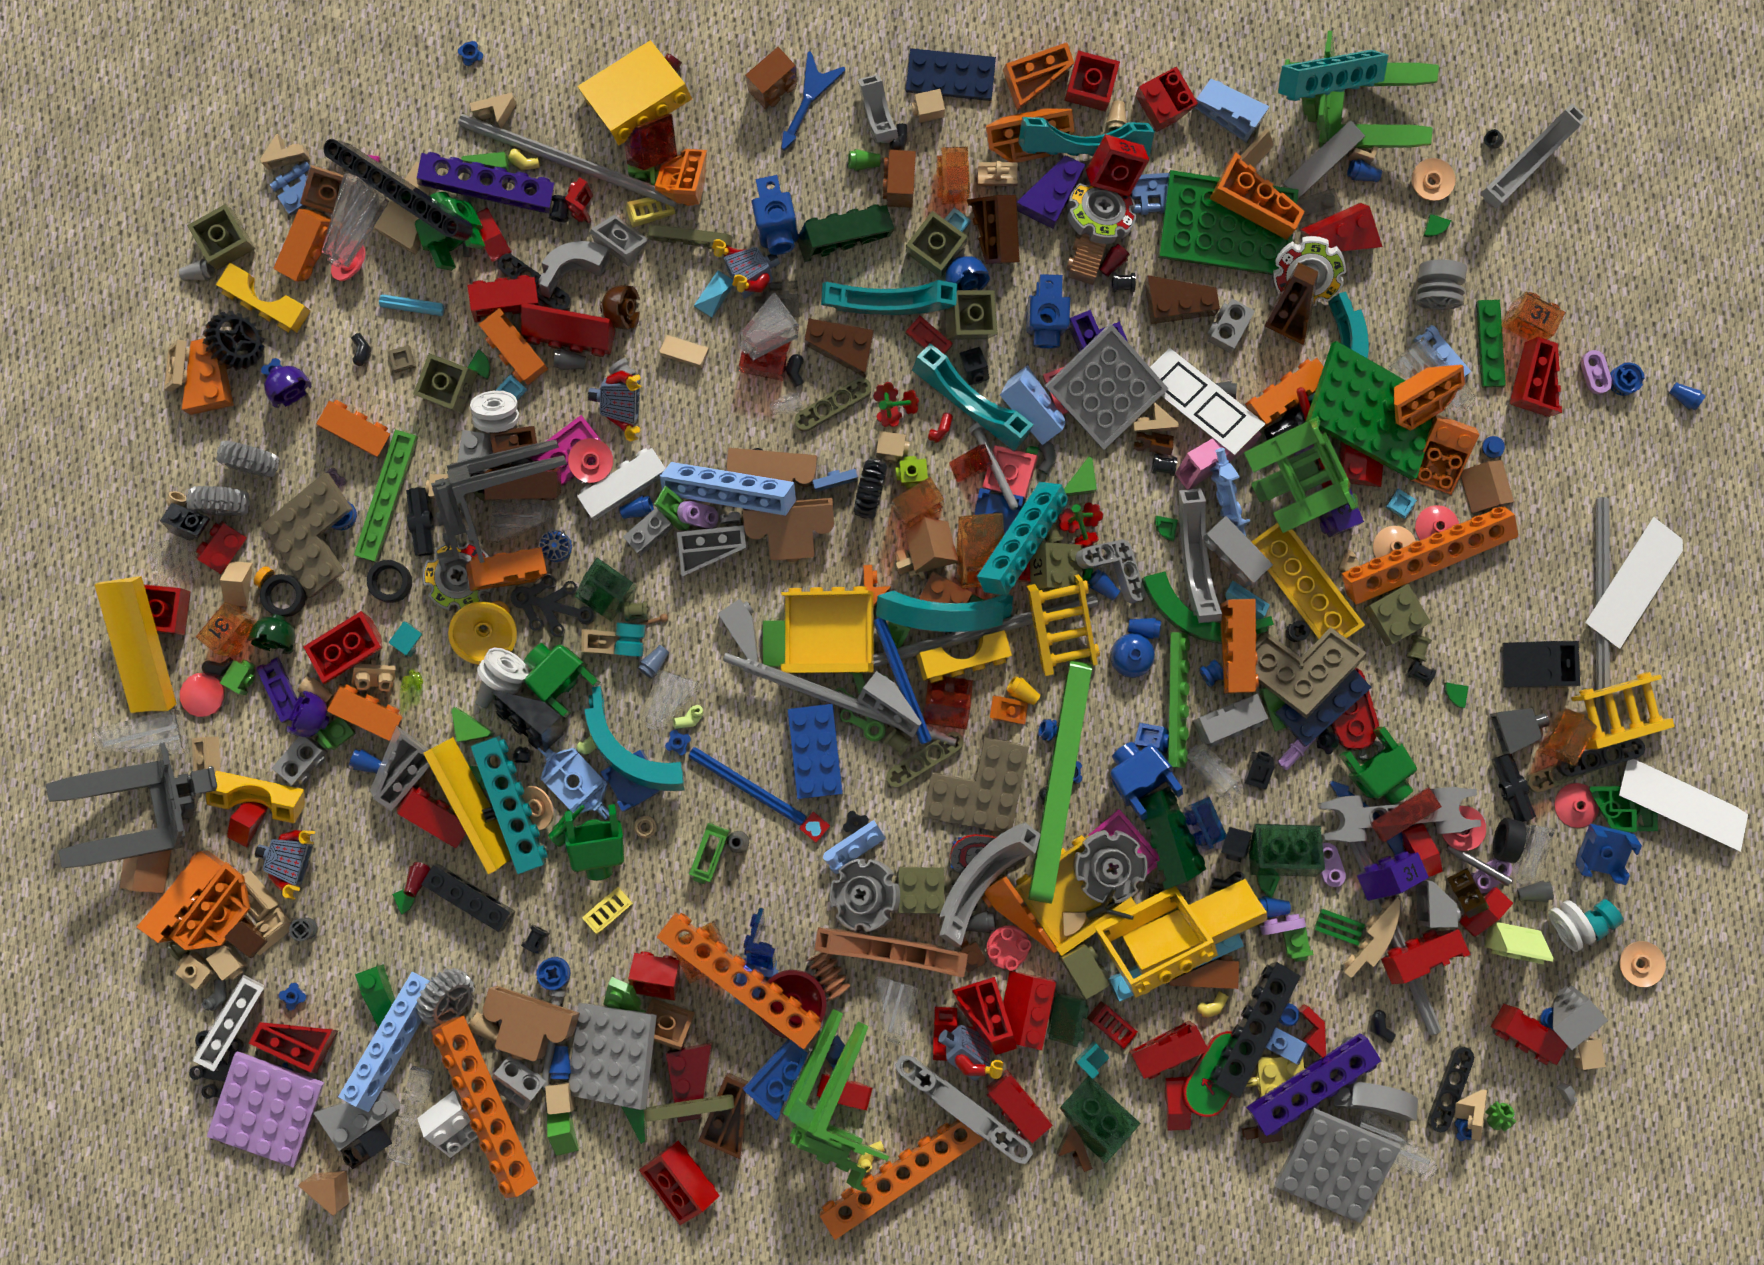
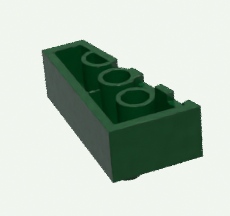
(844, 231)
(1171, 838)

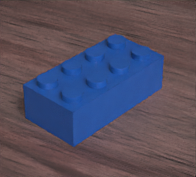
(815, 751)

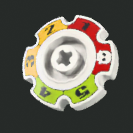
(1317, 255)

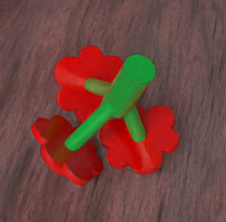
(889, 411)
(1078, 519)

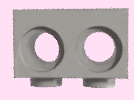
(1233, 327)
(648, 531)
(296, 755)
(513, 1087)

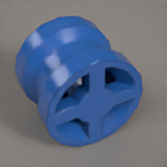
(1211, 673)

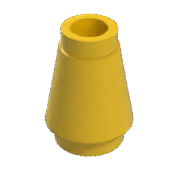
(1022, 690)

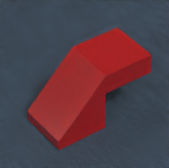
(493, 239)
(1418, 840)
(1498, 905)
(944, 1019)
(1316, 1036)
(853, 1095)
(1177, 1113)

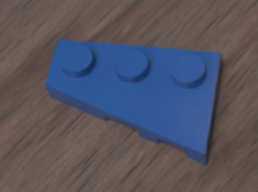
(774, 1080)

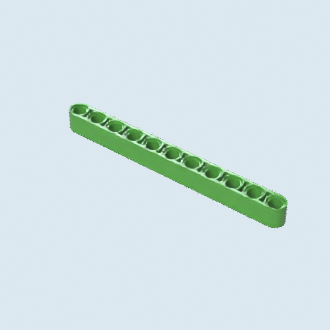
(1060, 782)

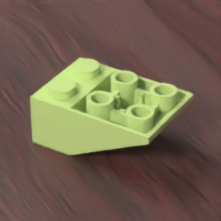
(1517, 943)

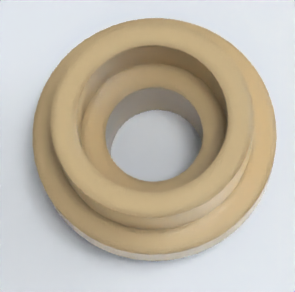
(638, 827)

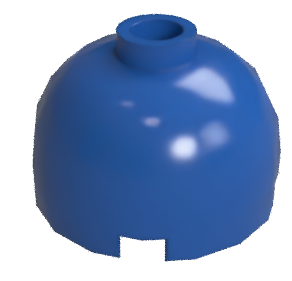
(967, 273)
(1132, 655)

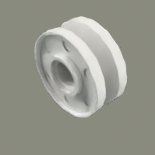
(494, 411)
(502, 670)
(1572, 925)

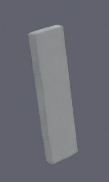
(1325, 158)

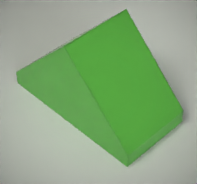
(1083, 481)
(468, 728)
(561, 1133)

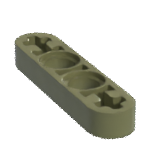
(687, 236)
(830, 401)
(926, 762)
(1545, 785)
(689, 1107)

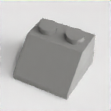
(474, 445)
(1435, 906)

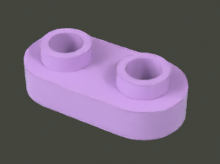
(1597, 372)
(699, 515)
(1333, 864)
(1491, 882)
(1273, 926)

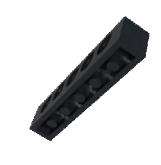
(1286, 982)

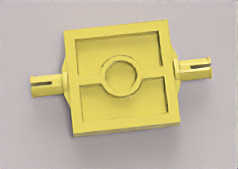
(1273, 1072)

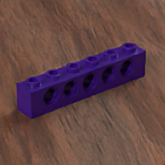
(474, 188)
(1301, 1084)

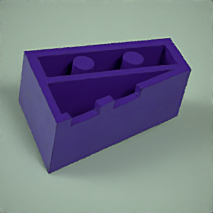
(1050, 194)

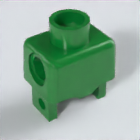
(441, 245)
(555, 673)
(1385, 772)
(595, 845)

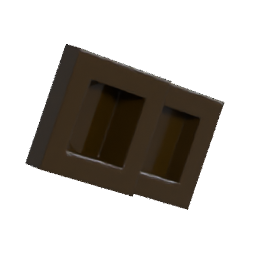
(1468, 893)

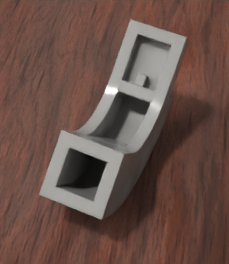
(876, 109)
(571, 257)
(1378, 1098)

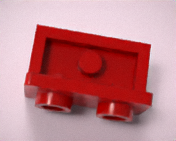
(577, 199)
(220, 547)

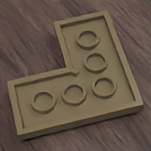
(298, 532)
(1306, 679)
(989, 800)

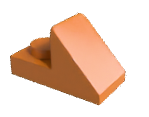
(870, 578)
(1008, 710)

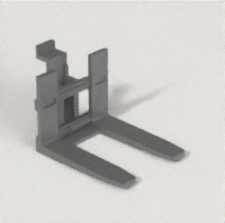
(461, 483)
(165, 800)

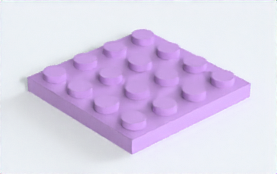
(265, 1109)

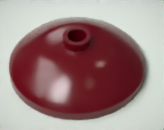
(804, 989)

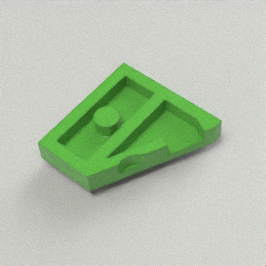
(622, 996)

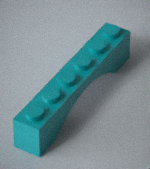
(1040, 136)
(1003, 423)

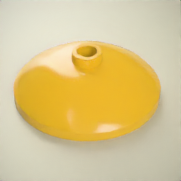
(471, 641)

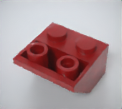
(1166, 98)

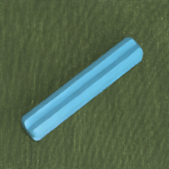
(411, 305)

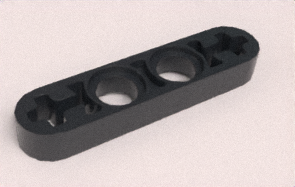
(525, 268)
(1601, 758)
(1453, 1089)

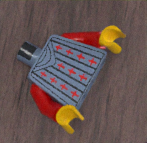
(746, 267)
(619, 401)
(287, 860)
(969, 1053)

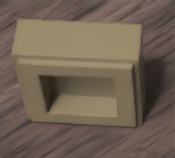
(401, 359)

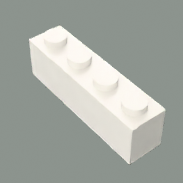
(622, 483)
(228, 1023)

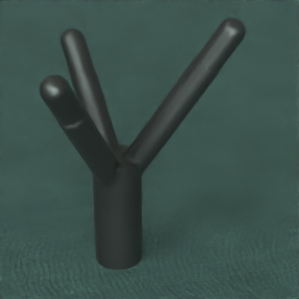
(1105, 908)

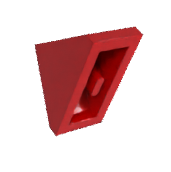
(245, 822)

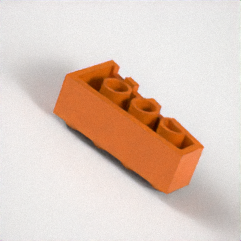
(1256, 199)
(1283, 397)
(1239, 646)
(180, 896)

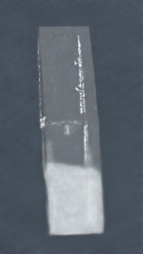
(412, 1106)

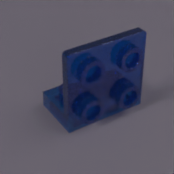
(1205, 823)
(759, 954)

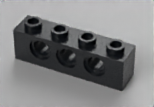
(468, 897)

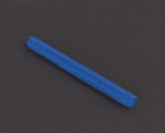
(901, 676)
(747, 786)

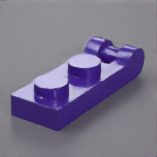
(278, 688)

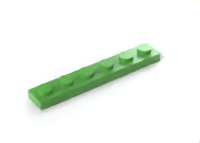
(386, 495)
(1178, 699)

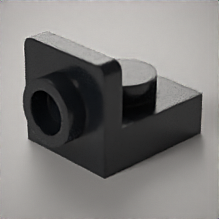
(974, 365)
(1260, 769)

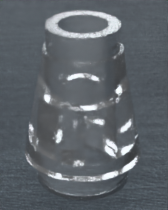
(787, 404)

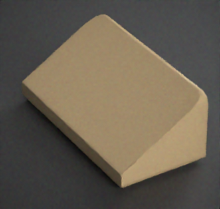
(1258, 149)
(684, 351)
(206, 753)
(260, 899)
(273, 928)

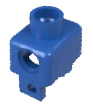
(777, 226)
(1050, 303)
(1140, 773)

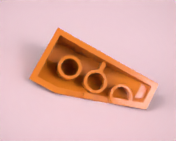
(1009, 903)

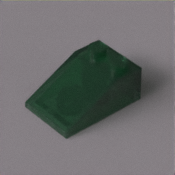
(1099, 1119)

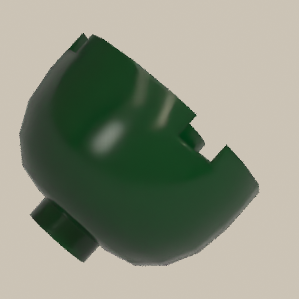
(271, 632)

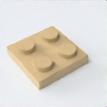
(175, 372)

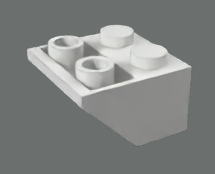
(447, 1125)

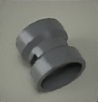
(309, 929)

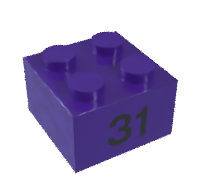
(1340, 520)
(1392, 875)

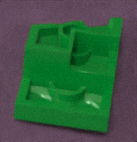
(1621, 812)

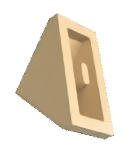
(236, 583)
(598, 642)

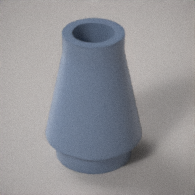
(653, 662)

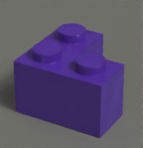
(1084, 329)

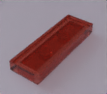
(1405, 814)

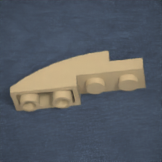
(1381, 929)

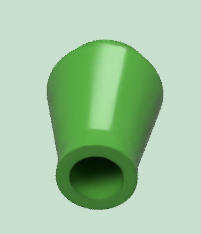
(862, 159)

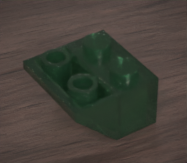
(604, 589)
(1067, 1019)

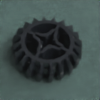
(227, 343)
(870, 488)

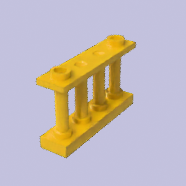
(1041, 618)
(1636, 727)

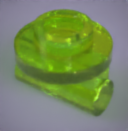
(413, 679)

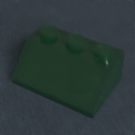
(1286, 850)

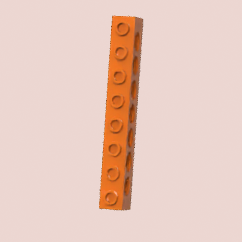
(1430, 554)
(799, 1034)
(494, 1112)
(839, 1224)

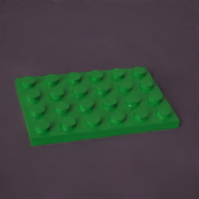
(1211, 234)
(1359, 410)

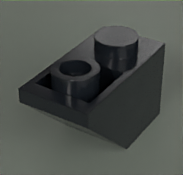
(184, 522)
(1237, 844)
(365, 1147)

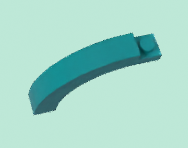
(899, 301)
(1350, 325)
(943, 616)
(636, 769)

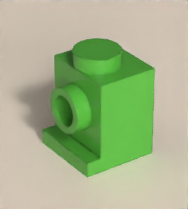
(239, 676)

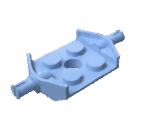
(1223, 475)
(591, 786)

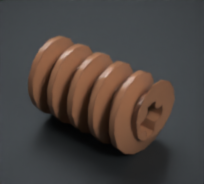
(829, 974)

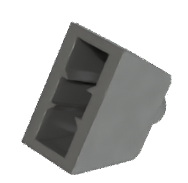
(1518, 728)

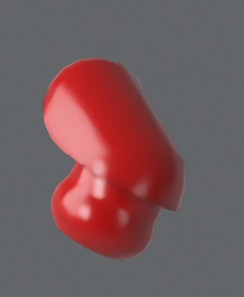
(943, 429)

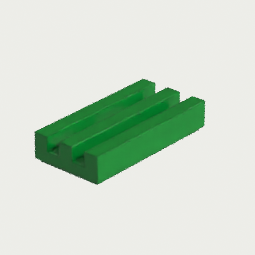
(1358, 933)

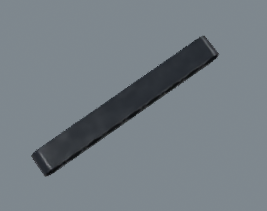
(398, 190)

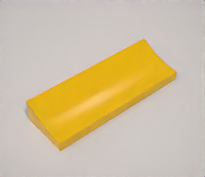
(1307, 583)
(135, 644)
(468, 802)
(1220, 913)

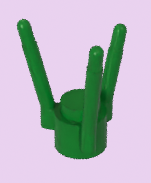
(557, 835)

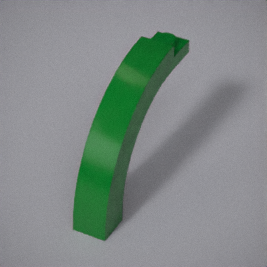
(1180, 616)

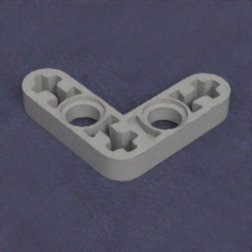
(1115, 556)

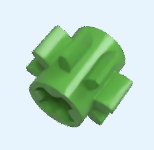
(1500, 1116)

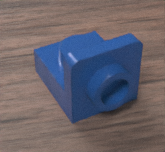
(1152, 735)

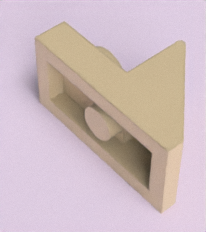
(500, 106)
(278, 156)
(1160, 422)
(1473, 1109)

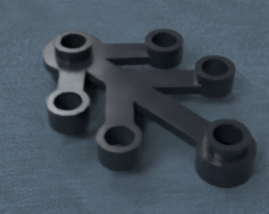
(548, 605)
(223, 1067)

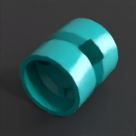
(629, 641)
(1604, 917)

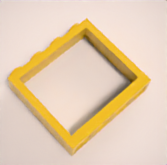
(1143, 914)

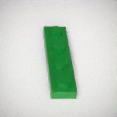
(1490, 343)

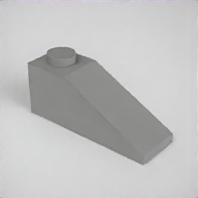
(741, 626)
(887, 701)

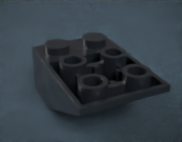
(1541, 664)
(530, 718)

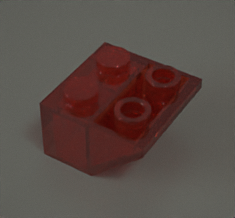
(651, 143)
(770, 365)
(948, 702)

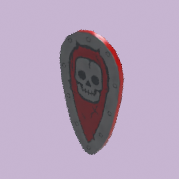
(968, 848)

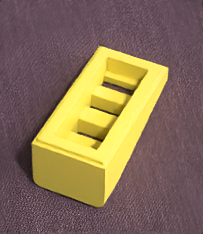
(646, 218)
(593, 924)

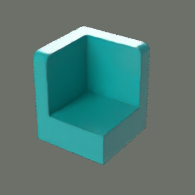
(405, 639)
(1092, 1059)

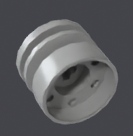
(1441, 284)

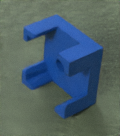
(992, 503)
(626, 791)
(1607, 852)

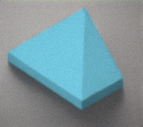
(714, 294)
(1236, 591)

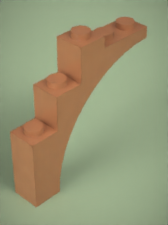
(891, 950)

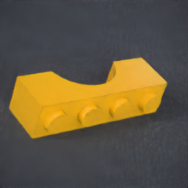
(240, 285)
(937, 663)
(282, 800)

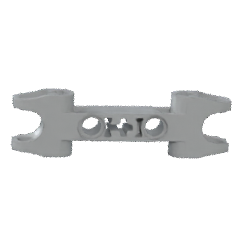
(1356, 818)
(964, 1108)

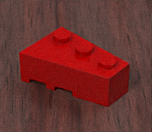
(1168, 1050)

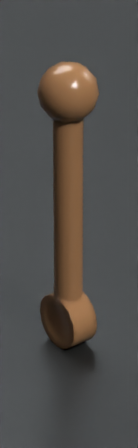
(663, 618)

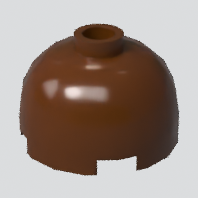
(619, 305)

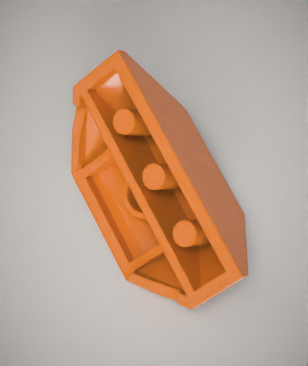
(1005, 132)
(683, 177)
(1426, 394)
(214, 912)

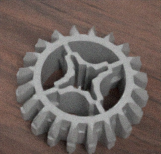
(247, 458)
(218, 500)
(445, 997)

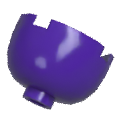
(286, 385)
(308, 715)

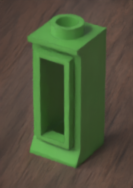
(700, 875)

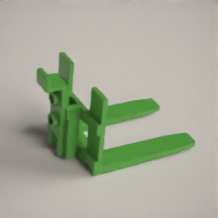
(1328, 109)
(1301, 474)
(812, 1125)

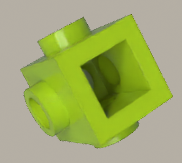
(911, 463)

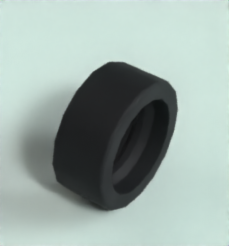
(376, 569)
(265, 595)
(1509, 840)

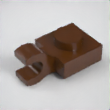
(1157, 442)
(975, 955)
(1254, 1132)

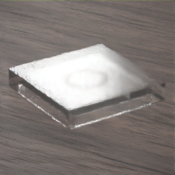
(173, 561)

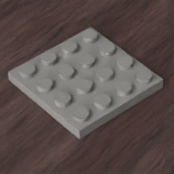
(1106, 386)
(612, 1055)
(1337, 1165)

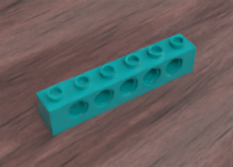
(1332, 74)
(1022, 538)
(521, 859)

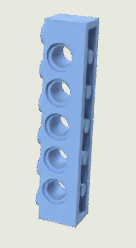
(729, 488)
(385, 1047)

